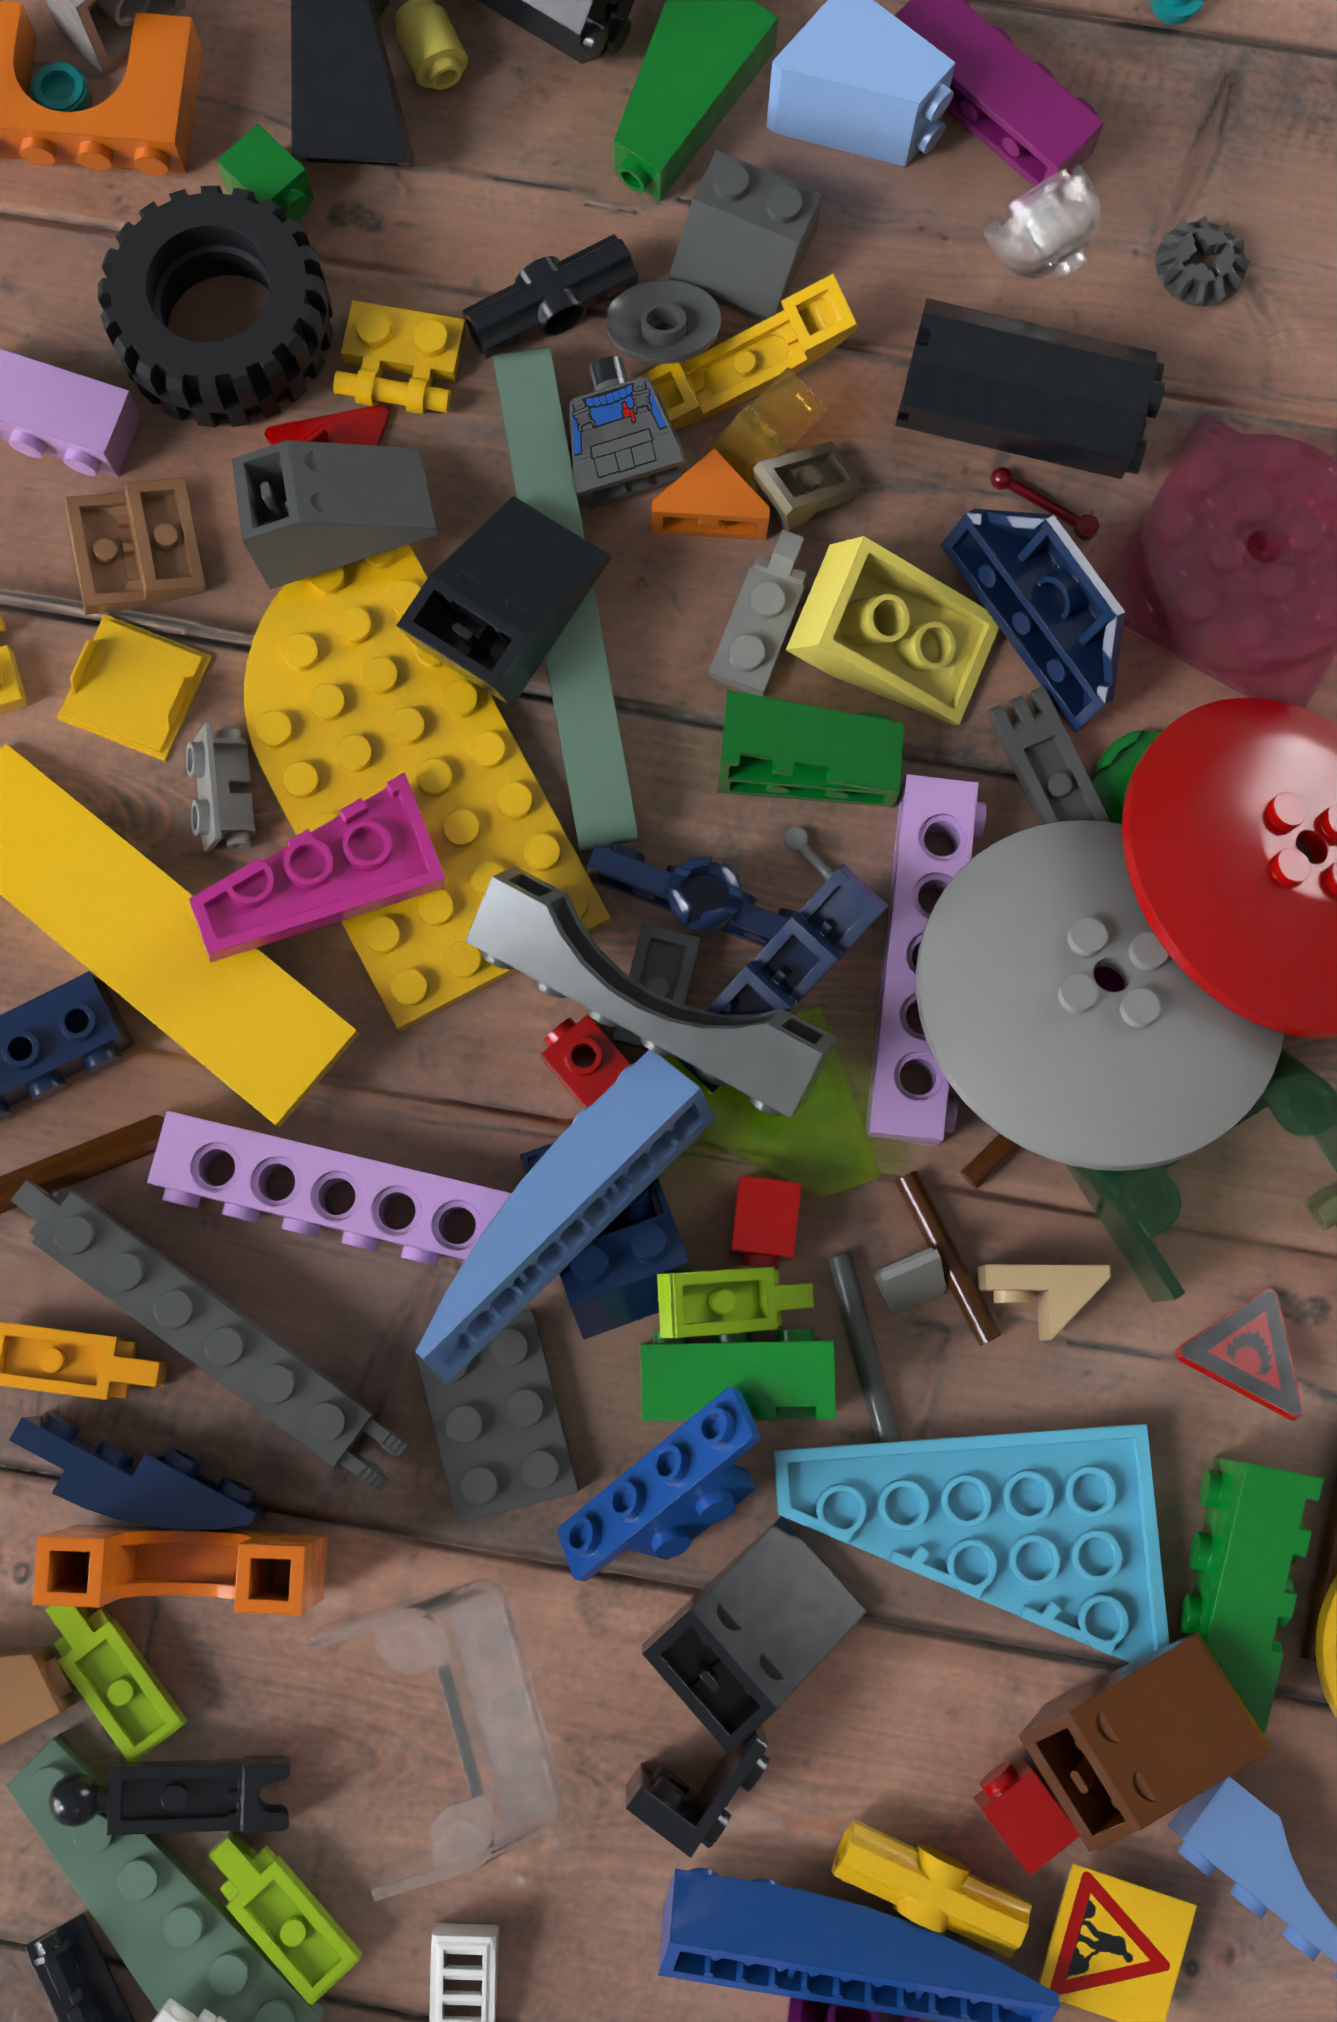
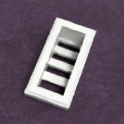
(465, 1940)

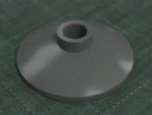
(663, 321)

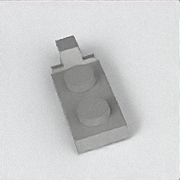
(761, 618)

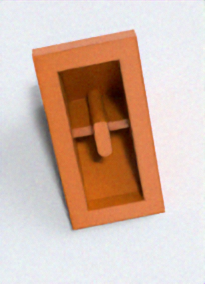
(710, 503)

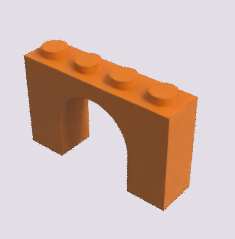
(137, 127)
(108, 1563)

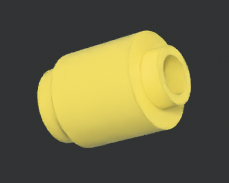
(430, 44)

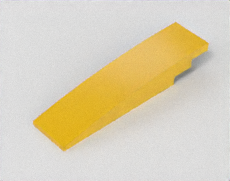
(142, 940)

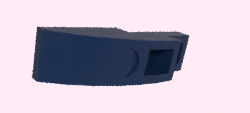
(157, 1493)

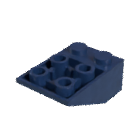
(618, 1270)

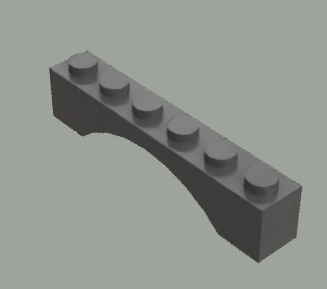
(541, 935)

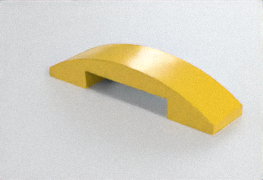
(750, 361)

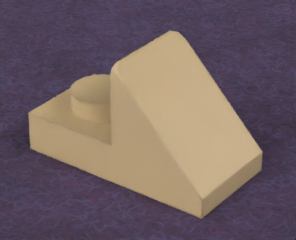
(1059, 1287)

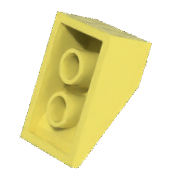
(893, 630)

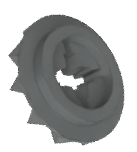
(1196, 283)

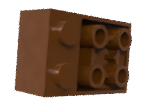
(1142, 1740)

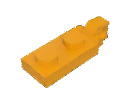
(73, 1362)

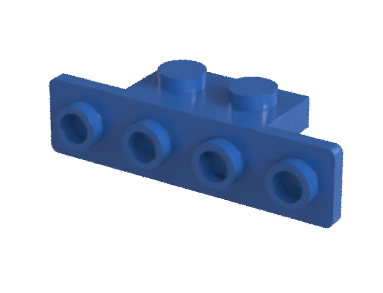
(668, 1492)

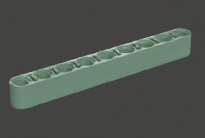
(578, 658)

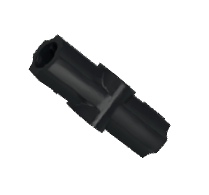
(550, 296)

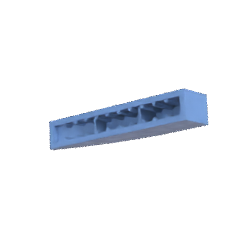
(565, 1204)

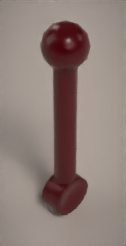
(1084, 526)

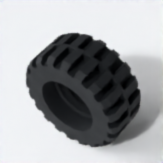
(204, 239)

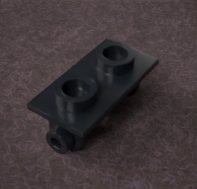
(77, 1975)

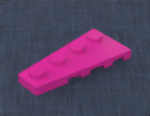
(343, 869)

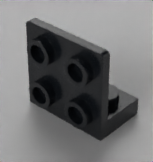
(662, 1800)

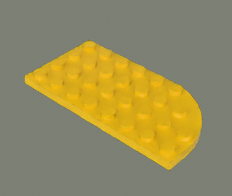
(350, 704)

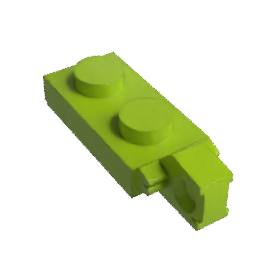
(726, 1301)
(115, 1680)
(284, 1917)

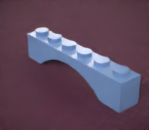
(1249, 1845)

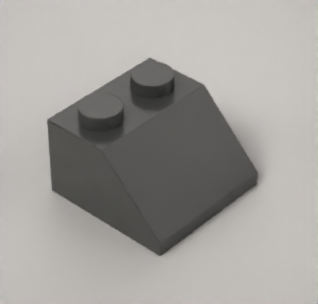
(746, 236)

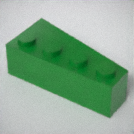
(1243, 1570)

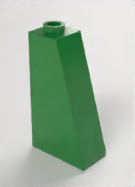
(687, 84)

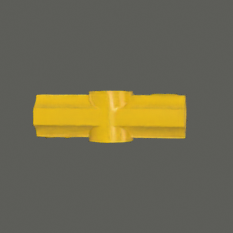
(932, 1888)

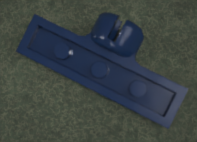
(696, 892)

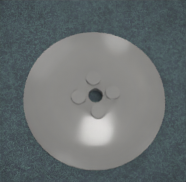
(1047, 1049)

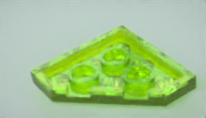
(817, 1147)

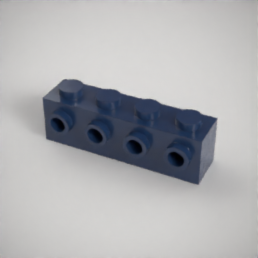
(57, 1038)

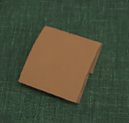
(134, 546)

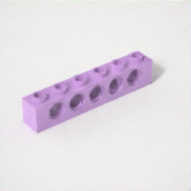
(923, 808)
(191, 1144)

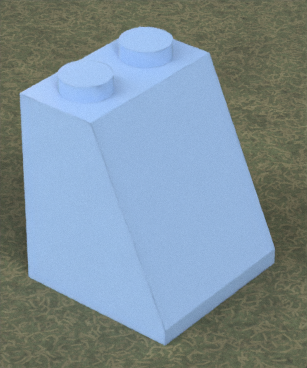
(861, 84)

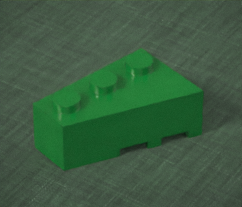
(776, 1378)

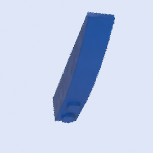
(834, 1953)

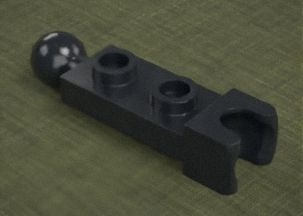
(176, 1796)

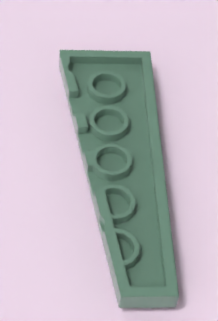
(156, 1910)

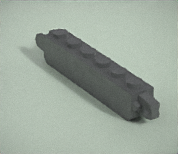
(208, 1329)

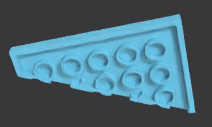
(1019, 1520)

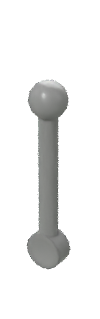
(796, 841)

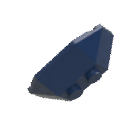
(1044, 603)

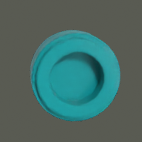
(61, 87)

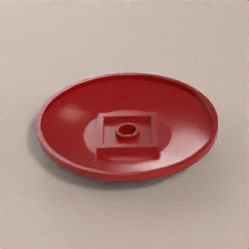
(1219, 864)

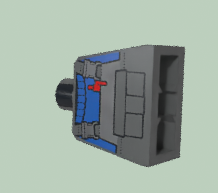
(622, 437)

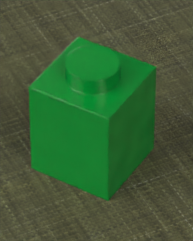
(268, 170)

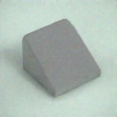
(911, 1281)

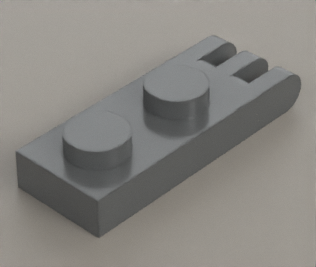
(1046, 761)

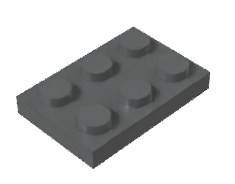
(500, 1426)

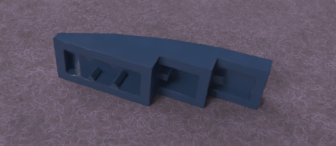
(801, 951)

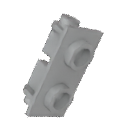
(216, 766)

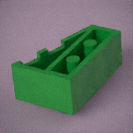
(808, 752)

